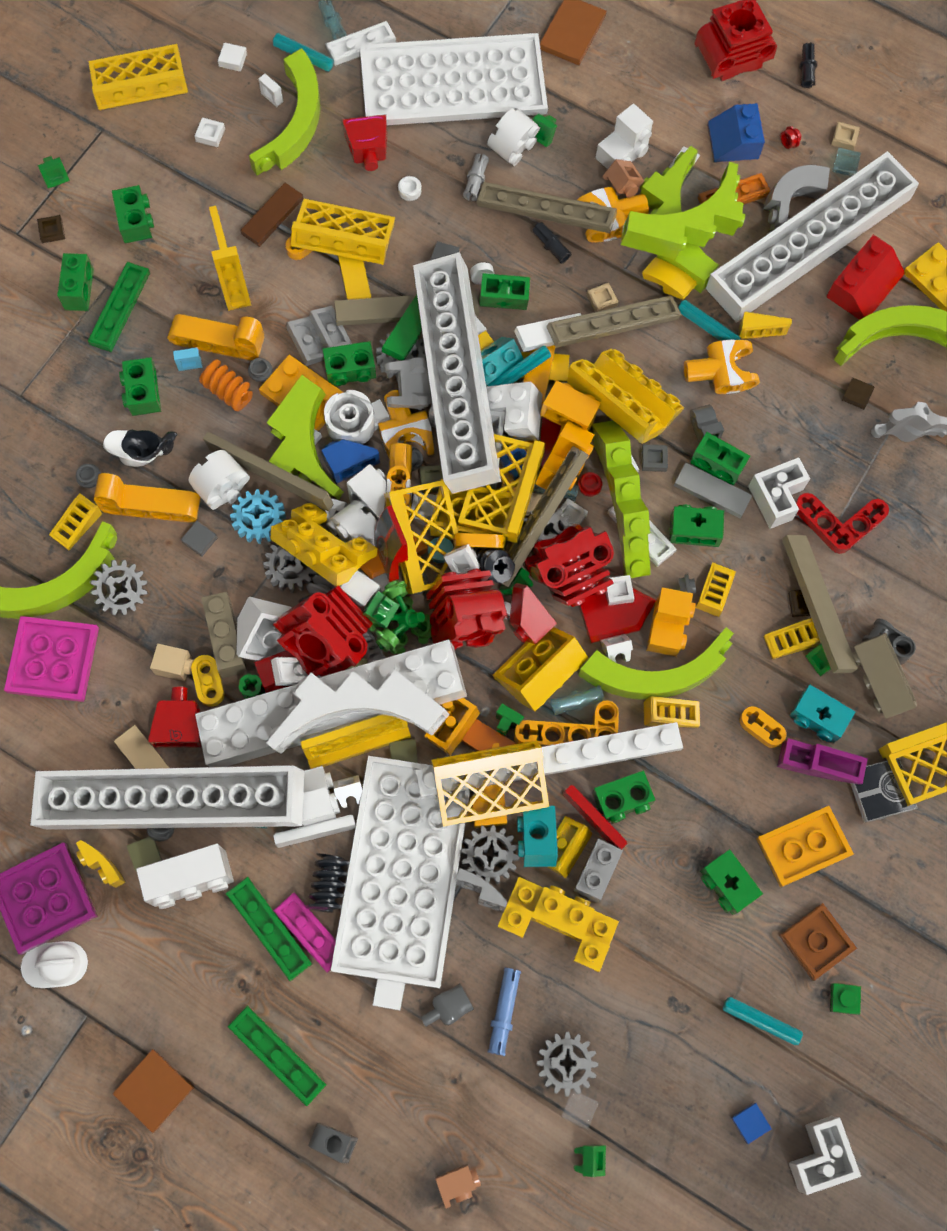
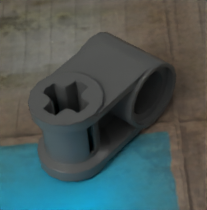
(896, 638)

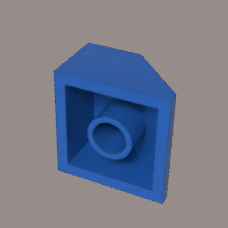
(737, 134)

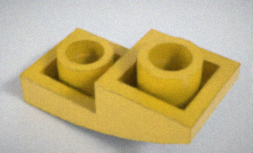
(674, 280)
(94, 859)

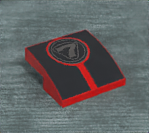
(390, 543)

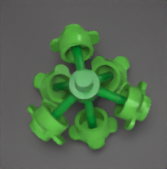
(396, 639)

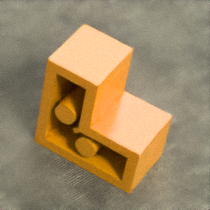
(570, 405)
(570, 436)
(669, 617)
(453, 729)

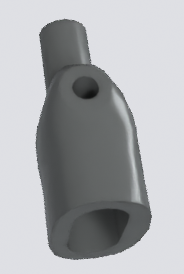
(448, 1006)

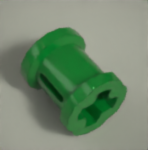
(255, 681)

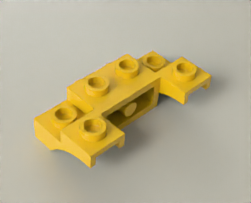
(319, 548)
(563, 915)

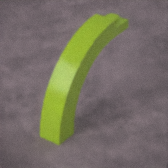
(303, 125)
(894, 321)
(65, 588)
(667, 683)

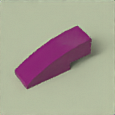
(822, 762)

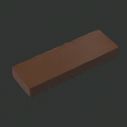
(272, 214)

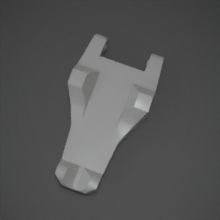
(412, 384)
(912, 423)

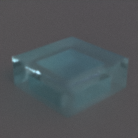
(846, 162)

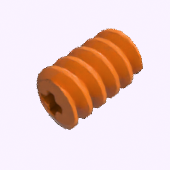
(226, 385)

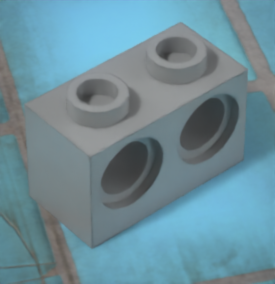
(598, 871)

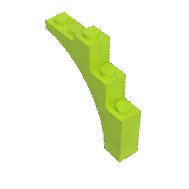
(664, 199)
(669, 233)
(624, 485)

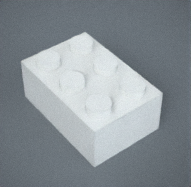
(185, 876)

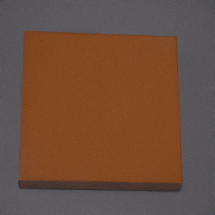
(817, 942)
(153, 1091)

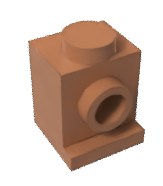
(624, 177)
(457, 1184)

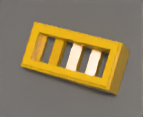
(760, 325)
(69, 517)
(710, 606)
(791, 631)
(655, 712)

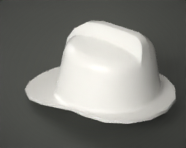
(54, 965)

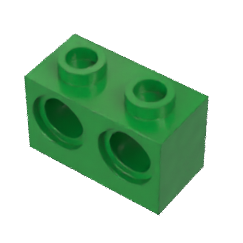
(129, 214)
(75, 282)
(349, 357)
(143, 386)
(719, 459)
(620, 791)

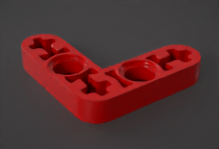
(843, 530)

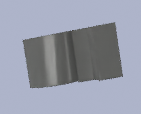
(705, 420)
(333, 1143)

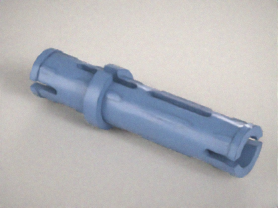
(504, 1012)

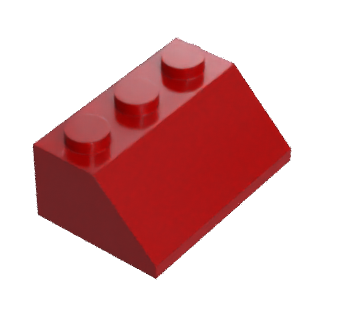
(867, 279)

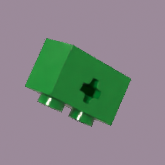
(504, 291)
(684, 529)
(743, 890)

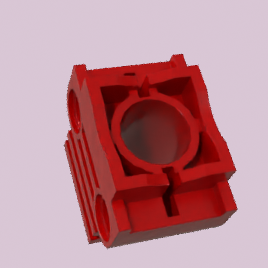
(736, 39)
(573, 564)
(466, 609)
(324, 632)

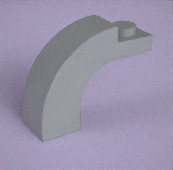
(801, 181)

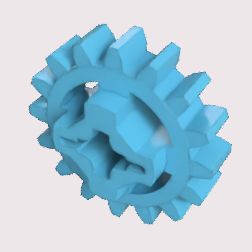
(247, 513)

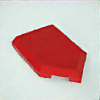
(614, 620)

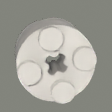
(513, 136)
(339, 414)
(218, 479)
(353, 523)

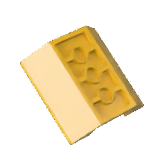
(625, 394)

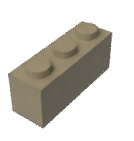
(223, 634)
(884, 676)

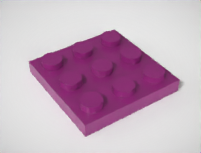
(43, 898)

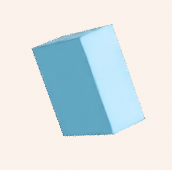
(187, 359)

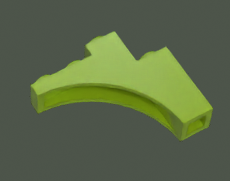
(296, 423)

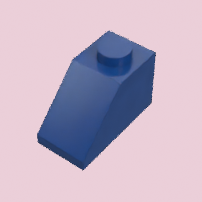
(348, 458)

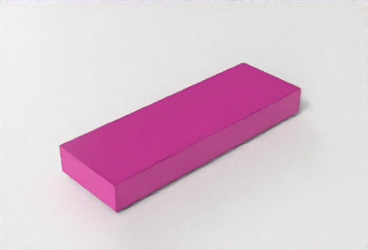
(307, 930)

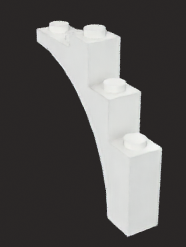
(355, 696)

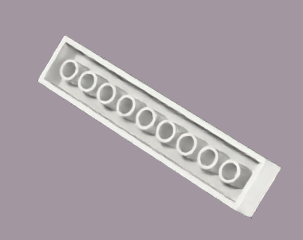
(811, 236)
(456, 374)
(242, 728)
(168, 798)

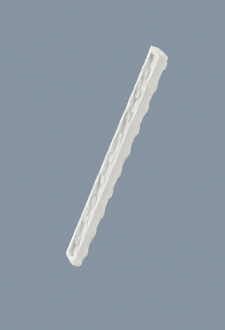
(574, 756)

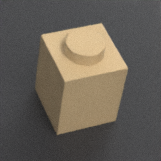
(171, 662)

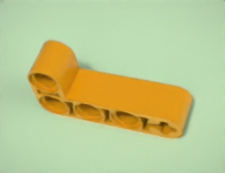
(217, 337)
(145, 502)
(566, 730)

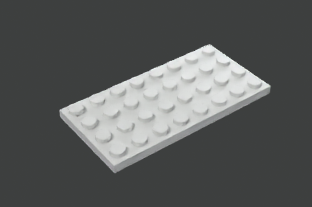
(453, 78)
(399, 879)

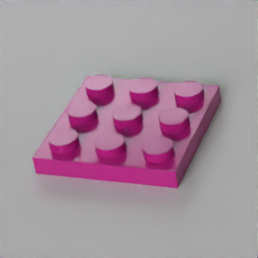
(51, 659)

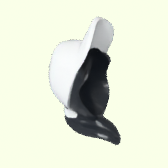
(138, 447)

